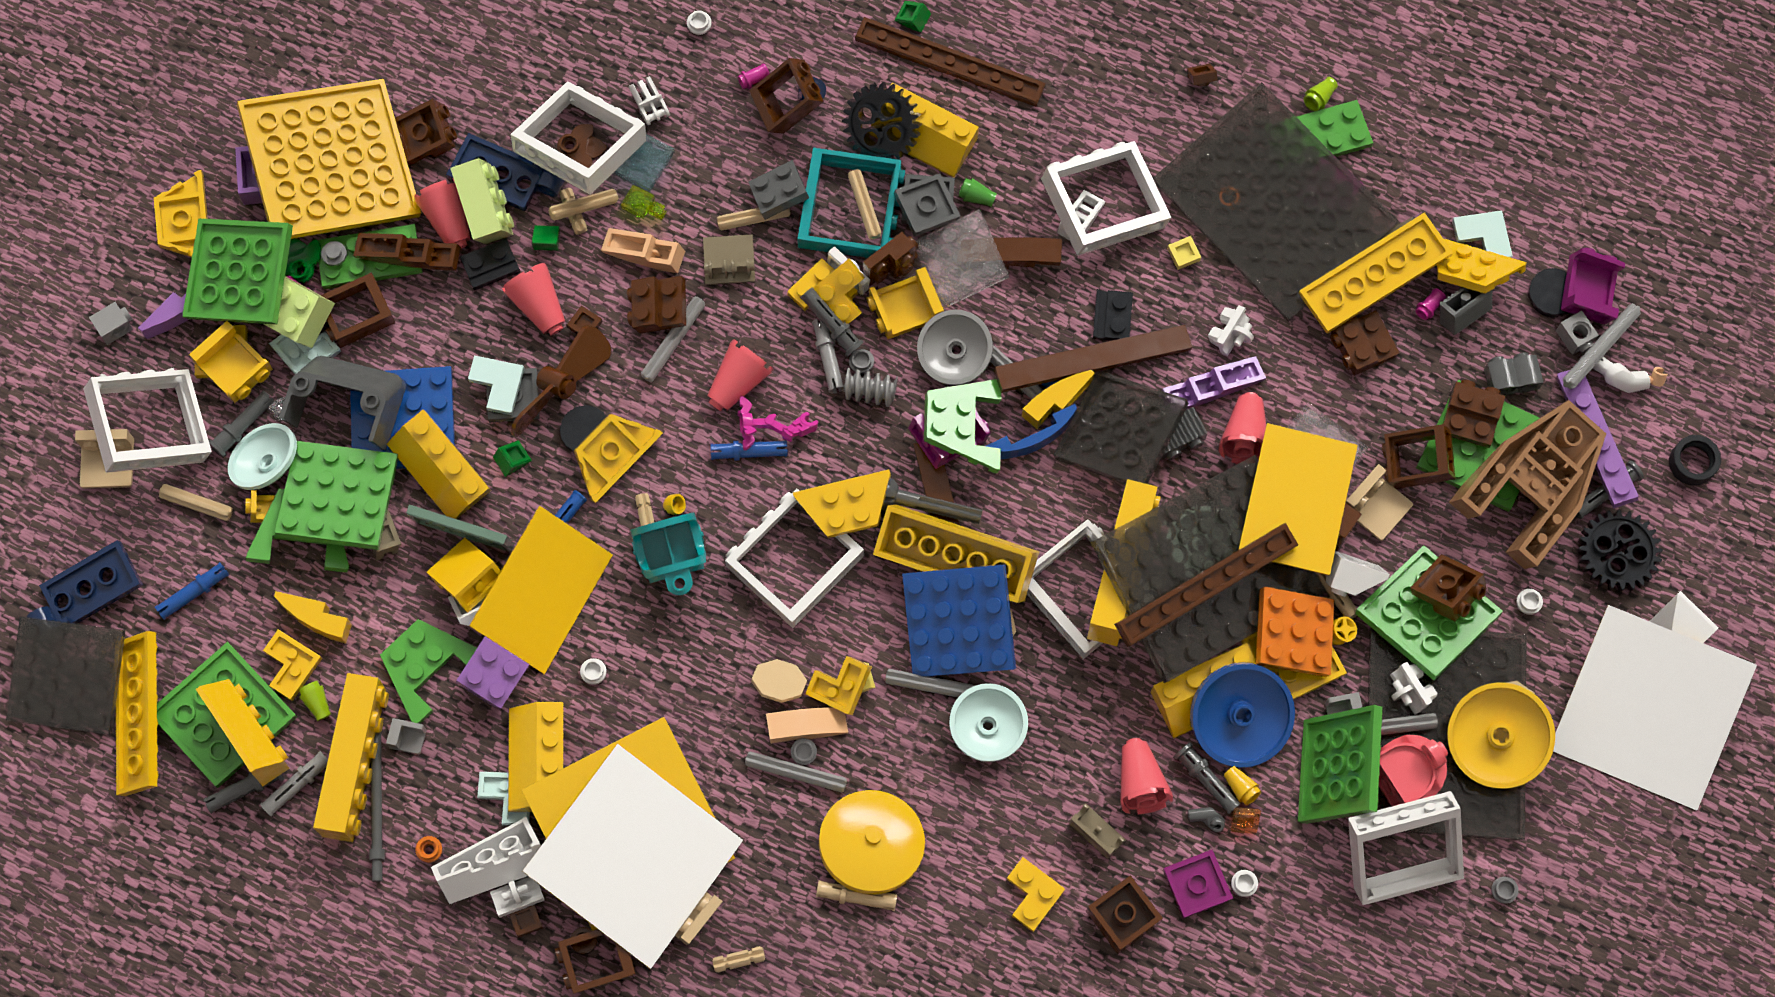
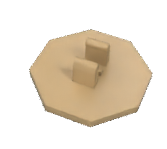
(779, 681)

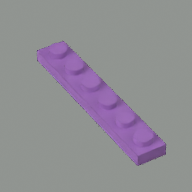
(1609, 464)

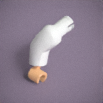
(1627, 381)

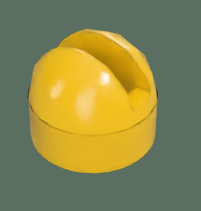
(674, 507)

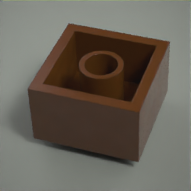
(1124, 914)

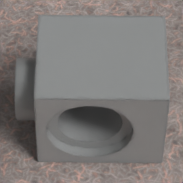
(112, 322)
(1580, 324)

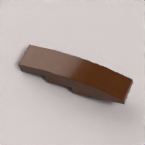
(1029, 251)
(407, 252)

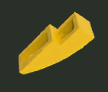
(1056, 397)
(315, 616)

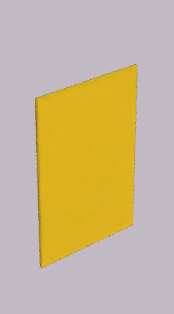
(1303, 484)
(541, 590)

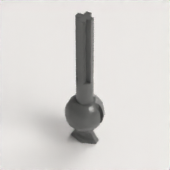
(929, 504)

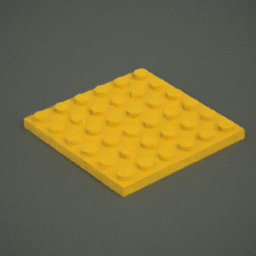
(329, 158)

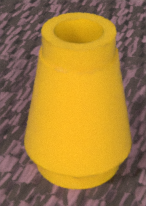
(1243, 787)

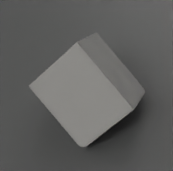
(1343, 703)
(406, 736)

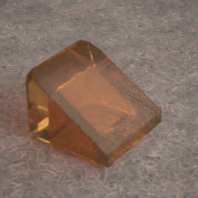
(1245, 820)

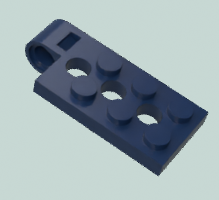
(517, 166)
(101, 594)

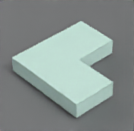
(1486, 227)
(297, 355)
(503, 378)
(495, 787)

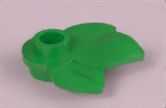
(302, 257)

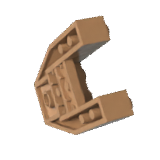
(1550, 466)

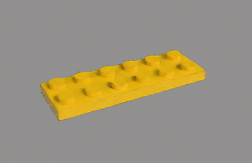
(1375, 273)
(137, 716)

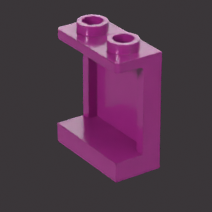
(1591, 285)
(936, 455)

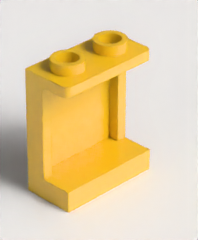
(905, 304)
(231, 362)
(465, 574)

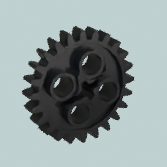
(876, 100)
(1632, 570)

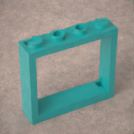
(854, 162)

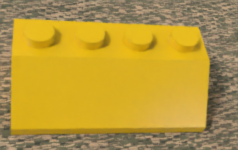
(943, 137)
(438, 465)
(1176, 696)
(243, 730)
(533, 748)

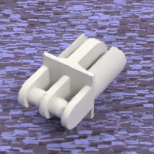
(650, 102)

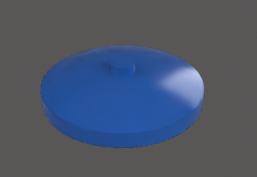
(1242, 714)

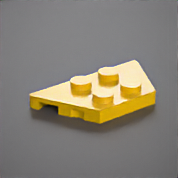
(178, 214)
(1477, 268)
(611, 452)
(846, 504)

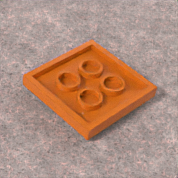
(1295, 631)

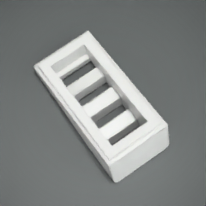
(1086, 220)

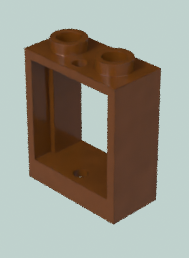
(768, 105)
(363, 328)
(1444, 452)
(570, 978)

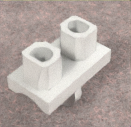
(1234, 333)
(1410, 688)
(516, 896)

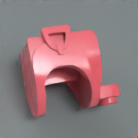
(1412, 768)

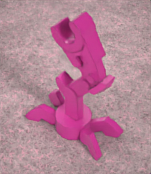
(748, 424)

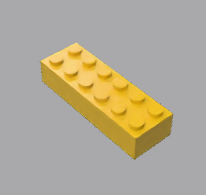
(940, 545)
(1108, 608)
(350, 758)

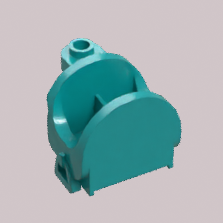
(670, 550)

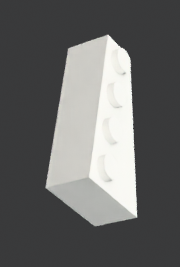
(488, 862)

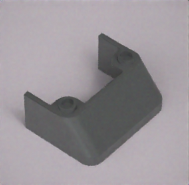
(380, 391)

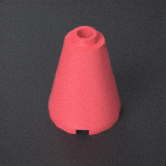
(445, 212)
(537, 298)
(737, 376)
(1244, 429)
(1142, 779)

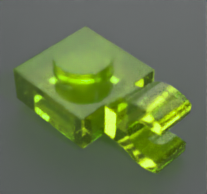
(642, 202)

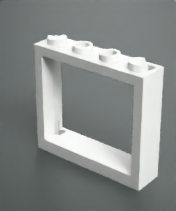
(564, 167)
(1118, 233)
(153, 457)
(816, 593)
(1046, 604)
(1399, 819)

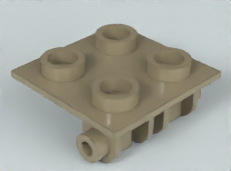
(728, 259)

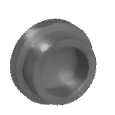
(334, 253)
(861, 360)
(803, 751)
(1504, 890)

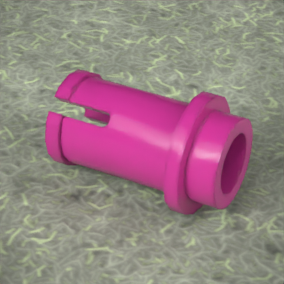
(753, 76)
(1430, 304)

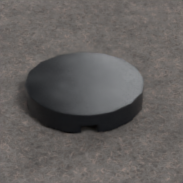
(1547, 292)
(579, 424)

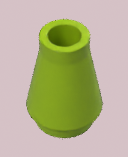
(1319, 95)
(315, 700)

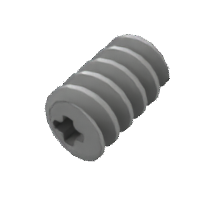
(870, 387)

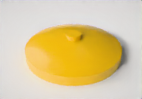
(1501, 735)
(871, 842)

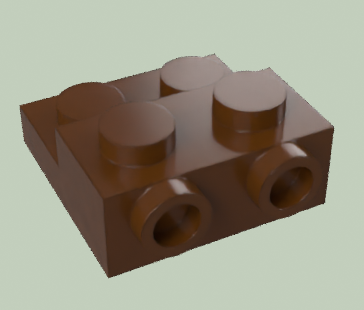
(426, 131)
(893, 257)
(657, 304)
(1364, 343)
(1473, 413)
(1450, 587)

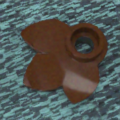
(584, 144)

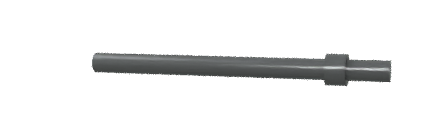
(376, 854)

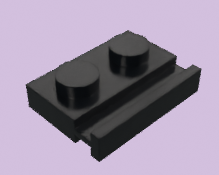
(490, 264)
(1112, 315)

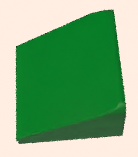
(913, 15)
(546, 238)
(511, 457)

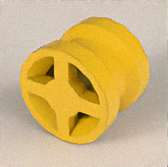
(1346, 627)

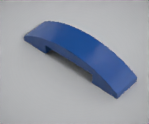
(1060, 422)

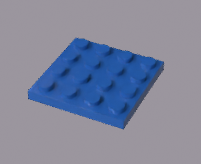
(426, 390)
(959, 620)

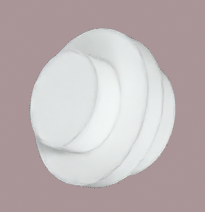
(699, 22)
(1529, 601)
(593, 671)
(1244, 883)

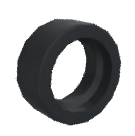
(1682, 473)

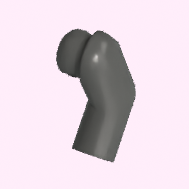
(1208, 816)

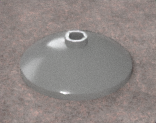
(951, 330)

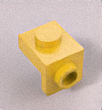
(258, 506)

